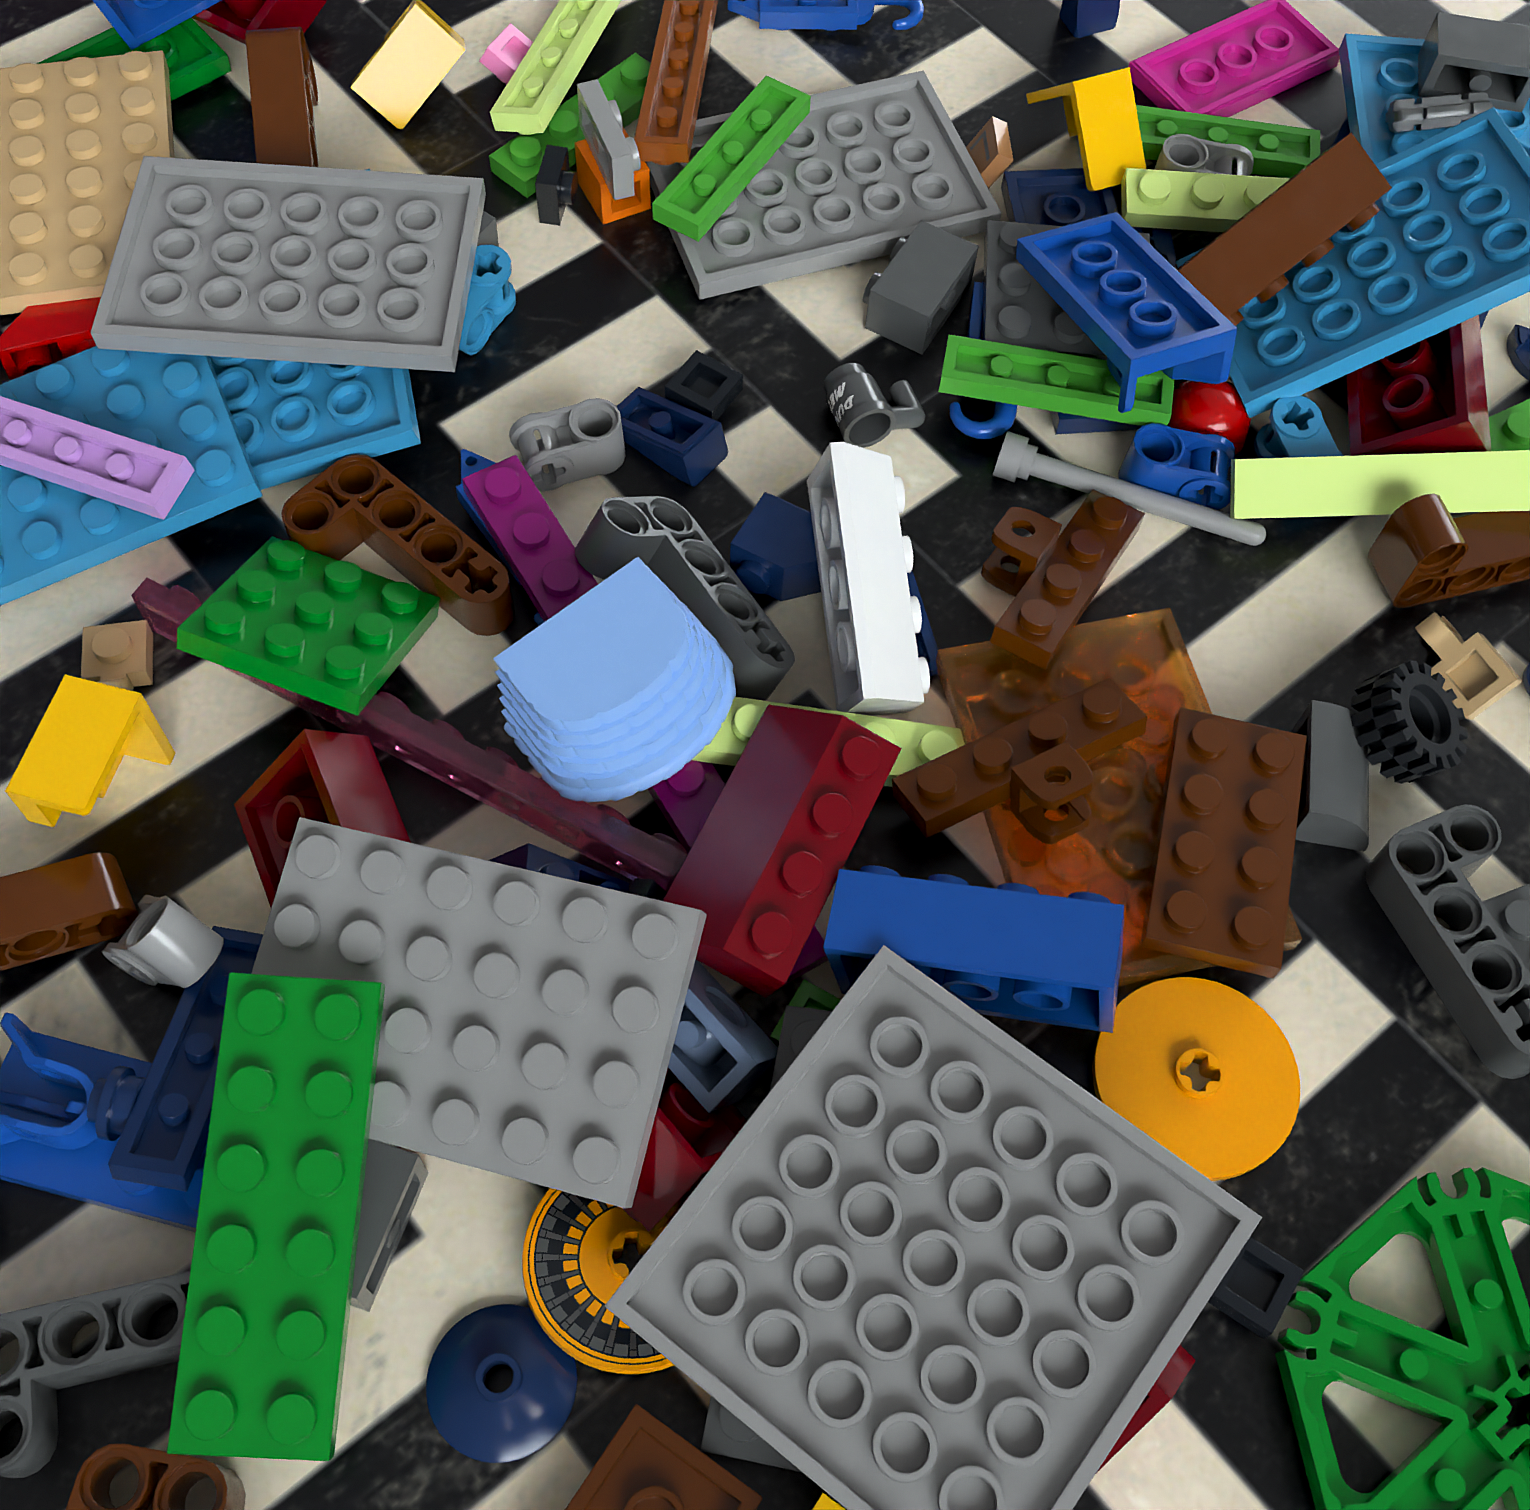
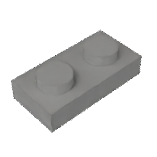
(603, 131)

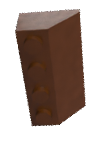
(1287, 229)

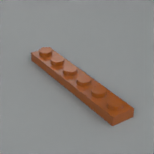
(675, 81)

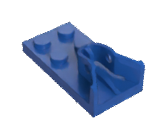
(1130, 303)
(53, 1144)

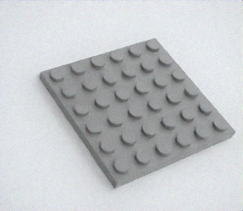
(934, 1262)

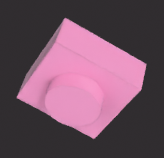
(506, 53)

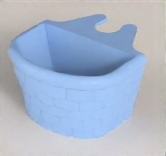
(615, 689)

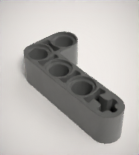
(699, 576)
(1475, 939)
(49, 1364)

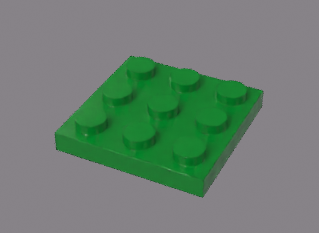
(310, 624)

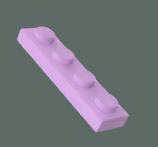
(91, 459)

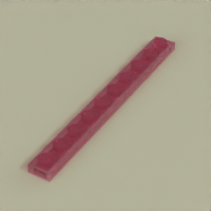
(444, 754)

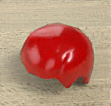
(1210, 410)

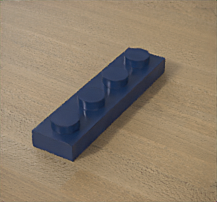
(175, 1103)

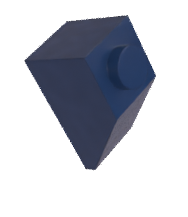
(776, 550)

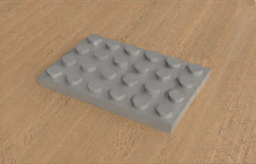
(839, 188)
(293, 264)
(515, 1004)

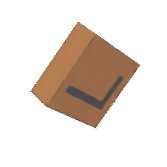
(991, 150)

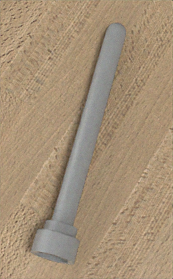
(1021, 460)

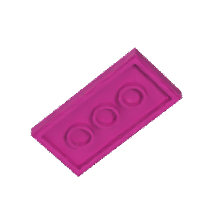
(1235, 61)

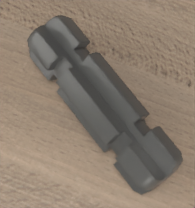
(1435, 111)

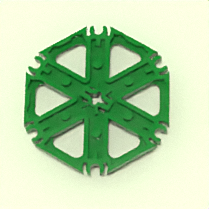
(1439, 1378)

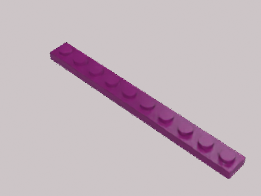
(553, 580)

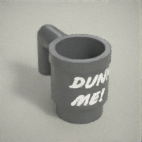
(862, 409)

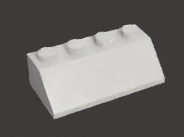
(866, 582)

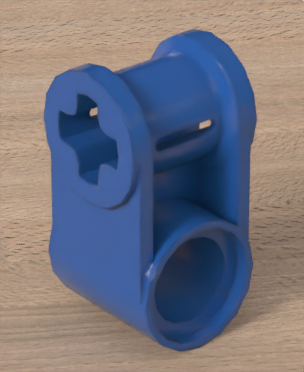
(1180, 464)

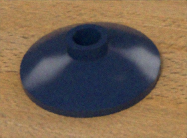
(506, 1423)

